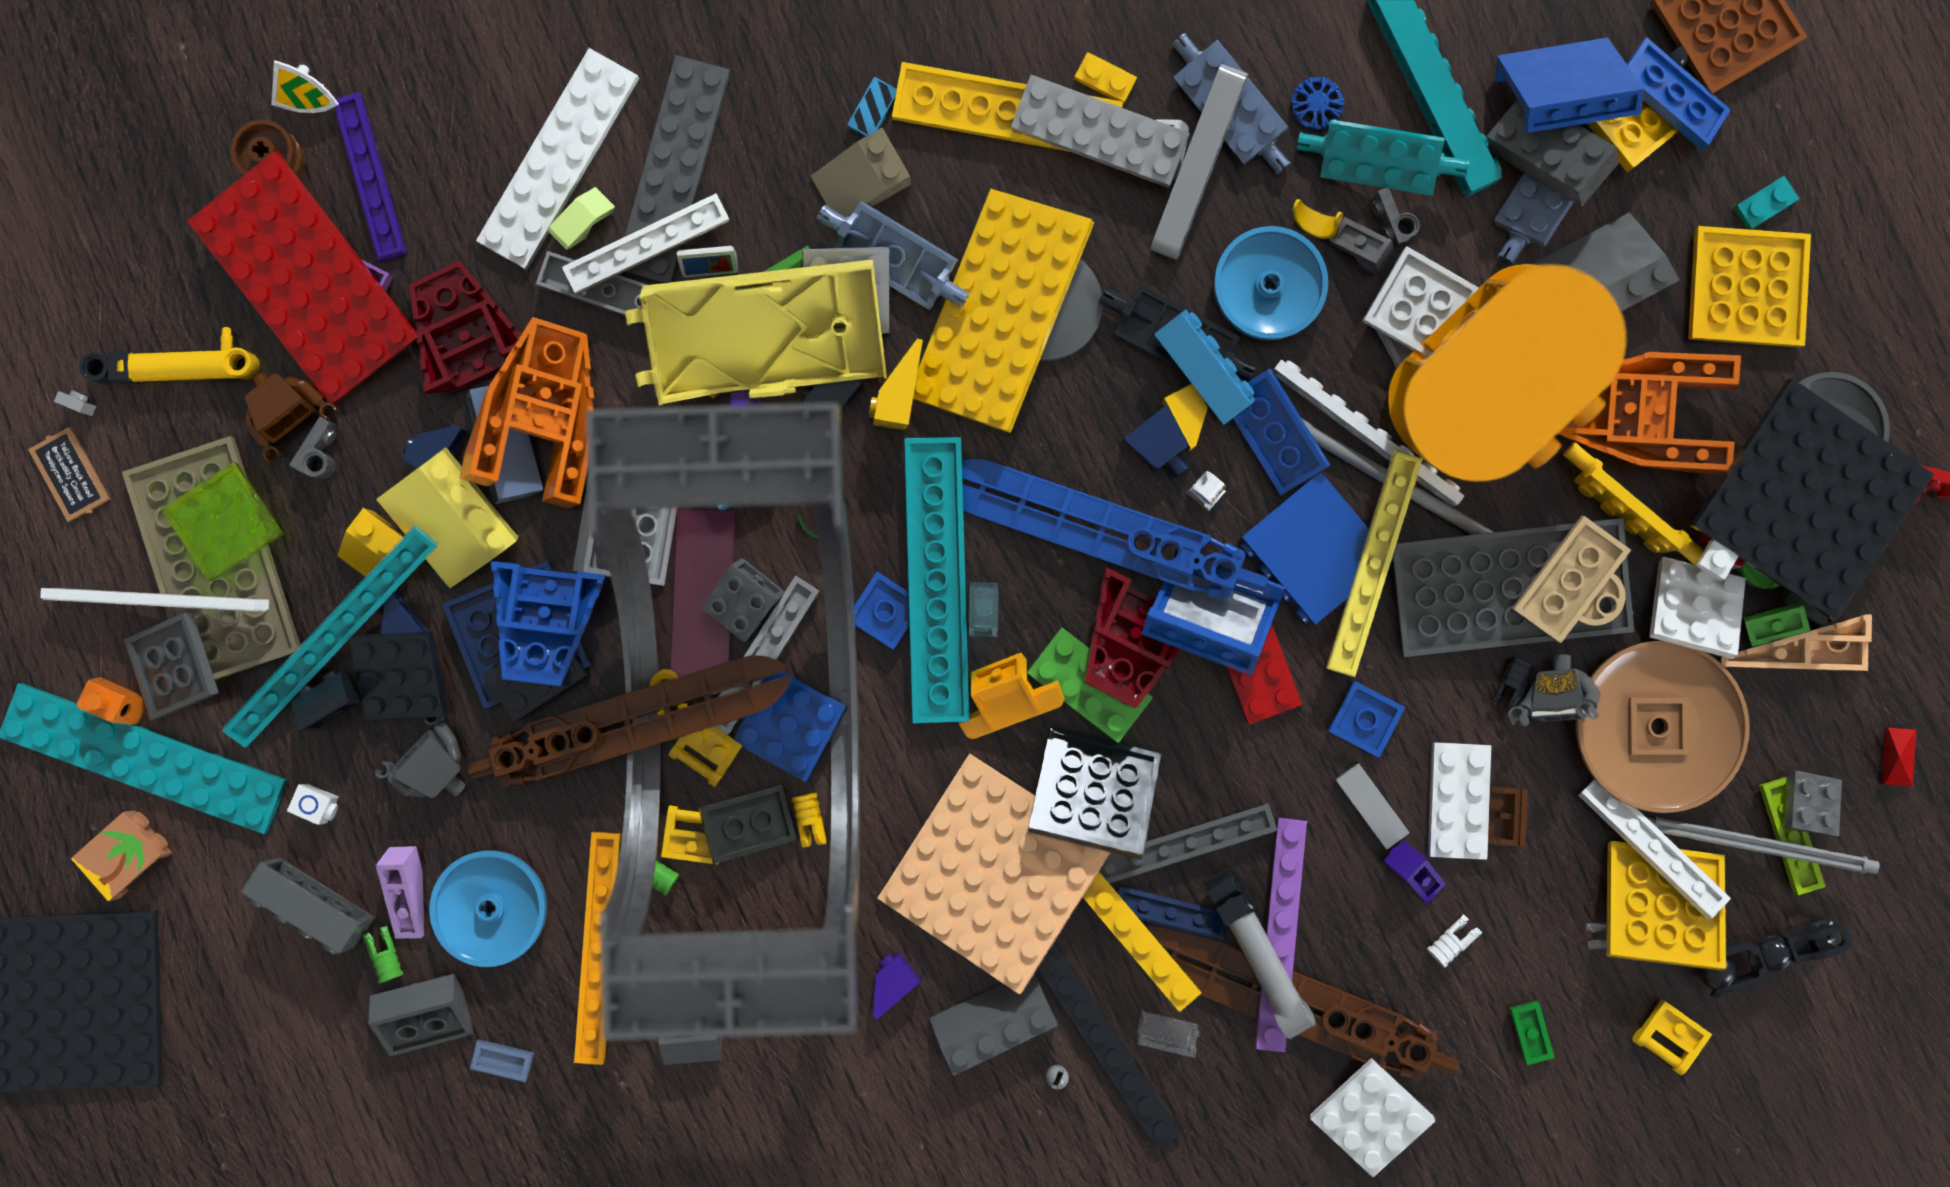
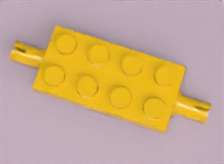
(1621, 503)

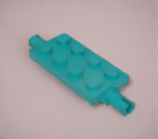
(1382, 157)

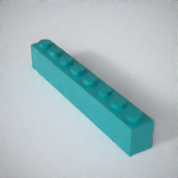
(1436, 91)

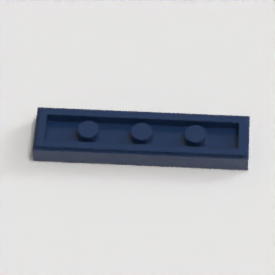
(1174, 914)

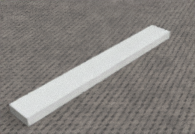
(154, 599)

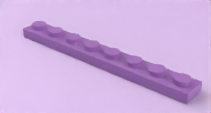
(1282, 920)

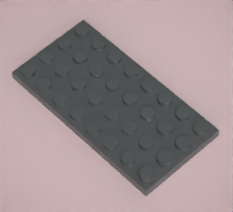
(1464, 588)

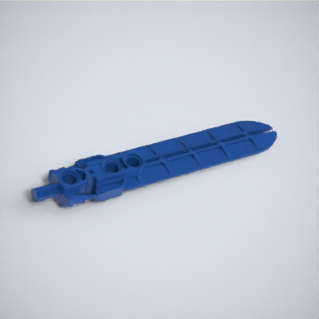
(1106, 515)

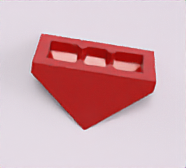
(1899, 756)

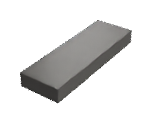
(1372, 806)

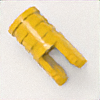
(808, 813)

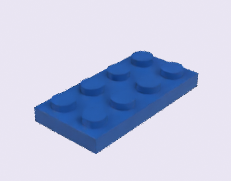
(1677, 94)
(1279, 435)

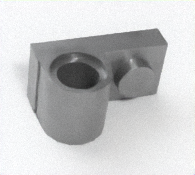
(1364, 244)
(321, 435)

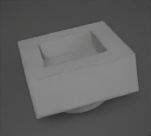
(76, 402)

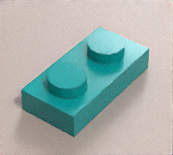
(1766, 203)

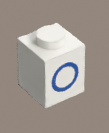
(313, 804)

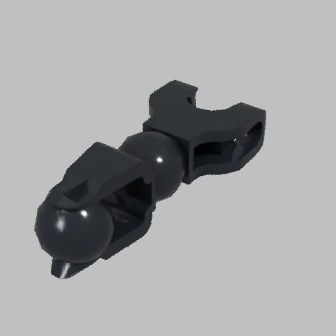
(1775, 953)

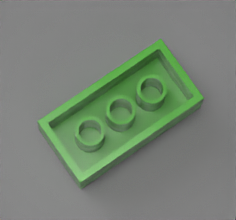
(1066, 661)

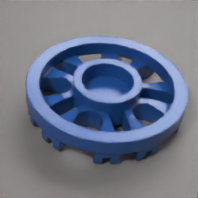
(1317, 103)

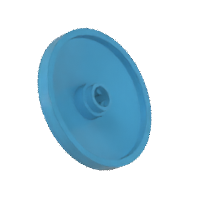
(1284, 261)
(462, 913)

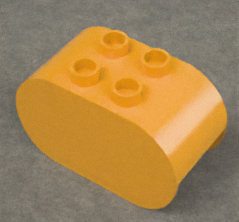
(1509, 372)

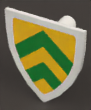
(299, 91)

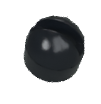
(1679, 56)

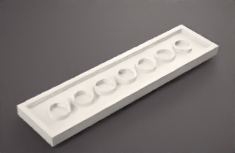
(557, 159)

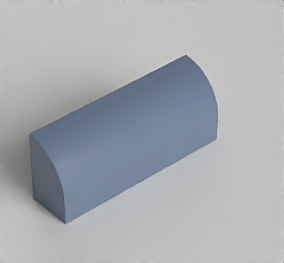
(518, 469)

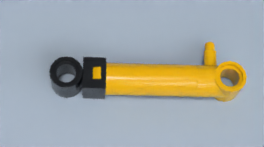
(132, 368)

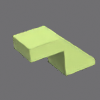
(579, 217)

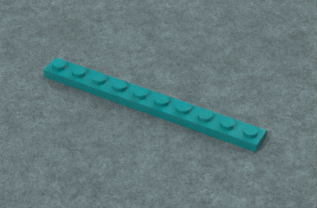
(330, 636)

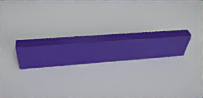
(369, 177)

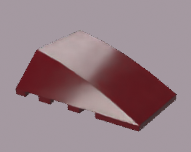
(458, 330)
(1120, 656)

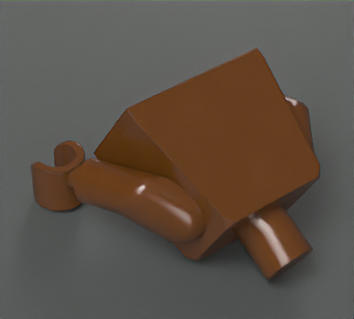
(278, 407)

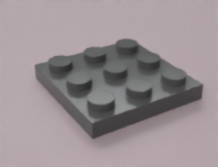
(171, 665)

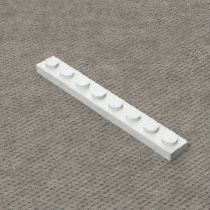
(1357, 425)

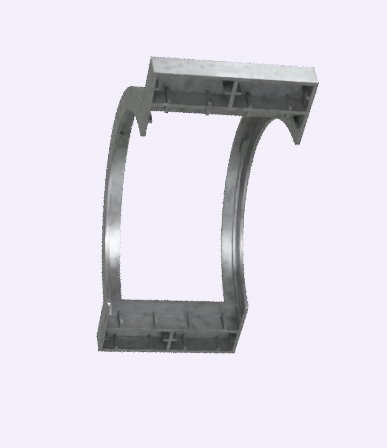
(743, 978)

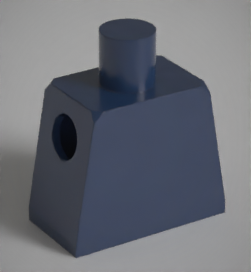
(1159, 442)

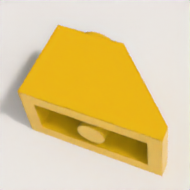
(1189, 412)

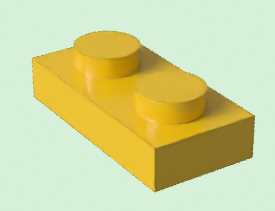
(1105, 78)

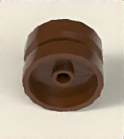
(260, 139)

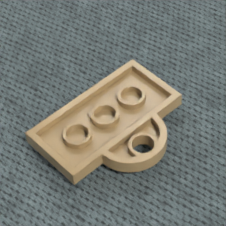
(1575, 582)

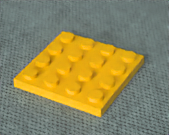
(1749, 286)
(1654, 920)

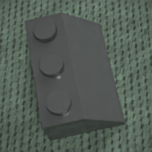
(420, 1015)

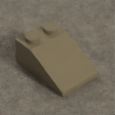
(864, 173)

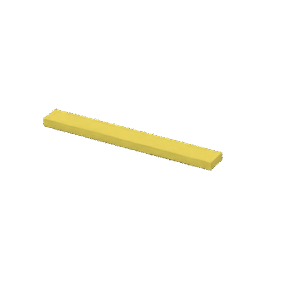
(1374, 563)

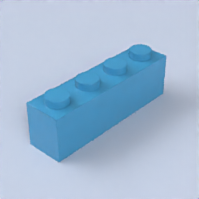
(1205, 366)

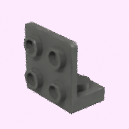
(742, 599)

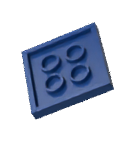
(793, 729)

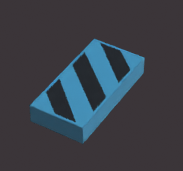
(872, 108)

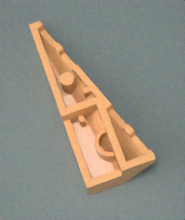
(1826, 648)

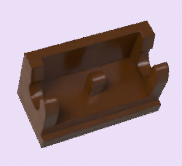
(1507, 816)

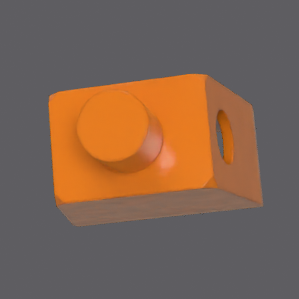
(108, 699)

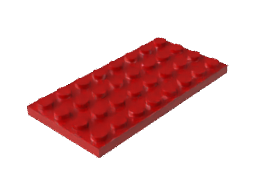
(303, 278)

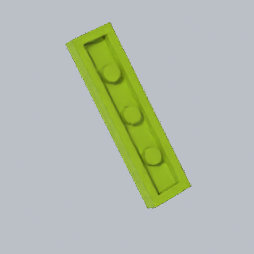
(1802, 875)

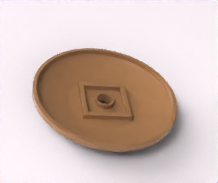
(1701, 735)

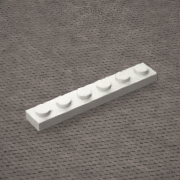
(645, 244)
(1657, 850)

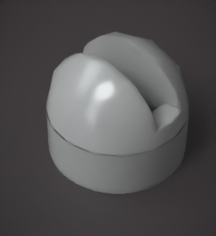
(1052, 1073)

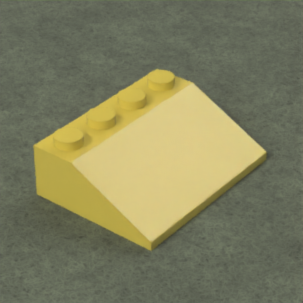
(451, 513)

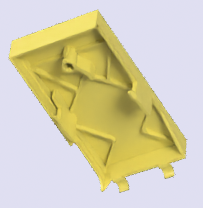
(761, 331)

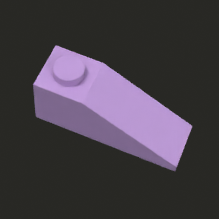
(402, 888)

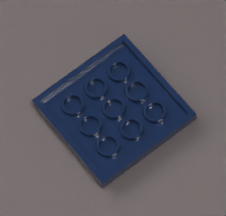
(477, 635)

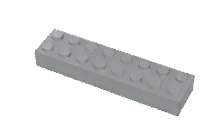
(613, 295)

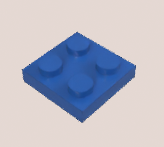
(883, 610)
(1366, 719)

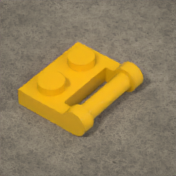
(711, 744)
(684, 843)
(1677, 1029)

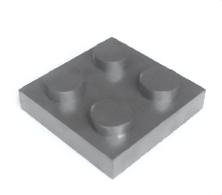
(1813, 803)

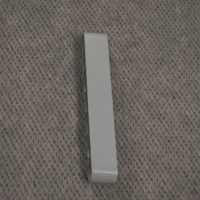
(1199, 161)

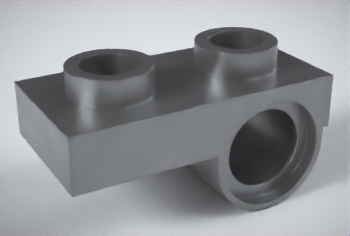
(1386, 209)

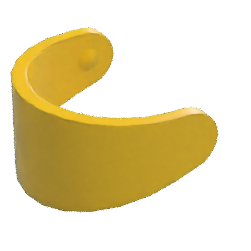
(1315, 223)

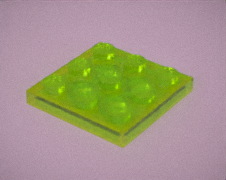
(222, 521)

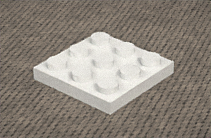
(1416, 300)
(1697, 608)
(1372, 1117)

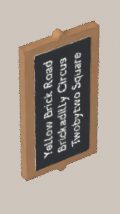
(69, 474)

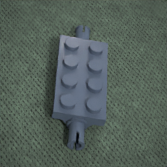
(1254, 121)
(1530, 215)
(915, 264)

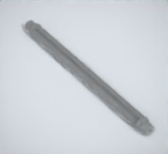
(1764, 845)

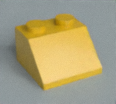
(368, 541)

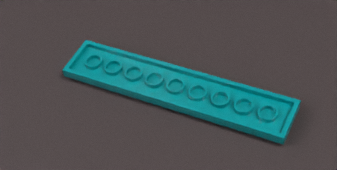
(936, 580)
(143, 759)

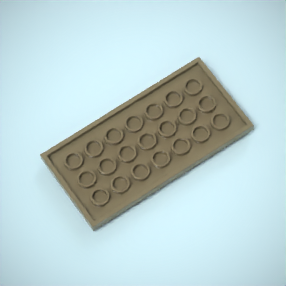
(229, 637)

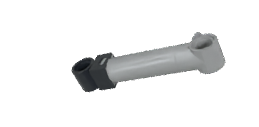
(1240, 914)

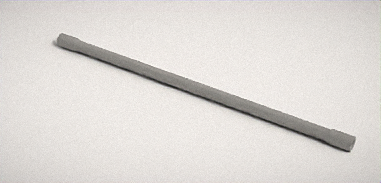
(1379, 473)

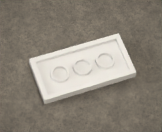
(1459, 800)

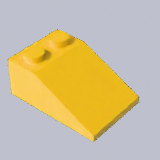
(895, 397)

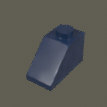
(428, 444)
(399, 617)

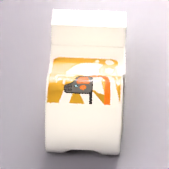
(1207, 490)

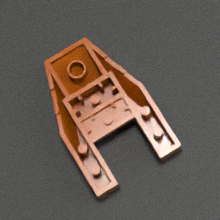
(543, 394)
(1642, 408)

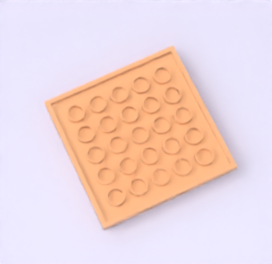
(987, 880)

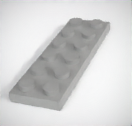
(1100, 131)

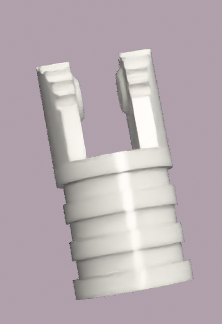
(1449, 946)

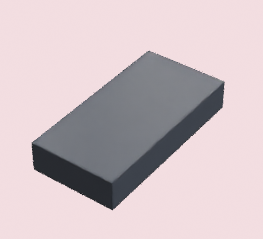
(502, 1060)

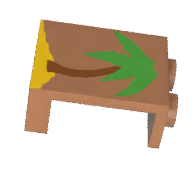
(121, 854)

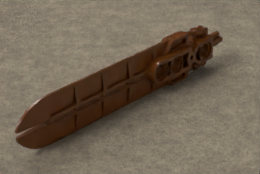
(578, 753)
(1316, 994)

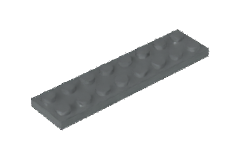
(677, 154)

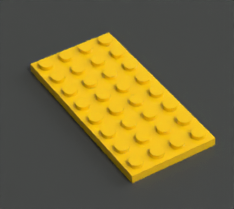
(1016, 283)

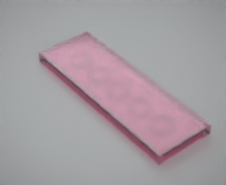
(702, 559)

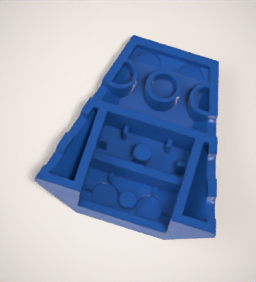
(541, 620)

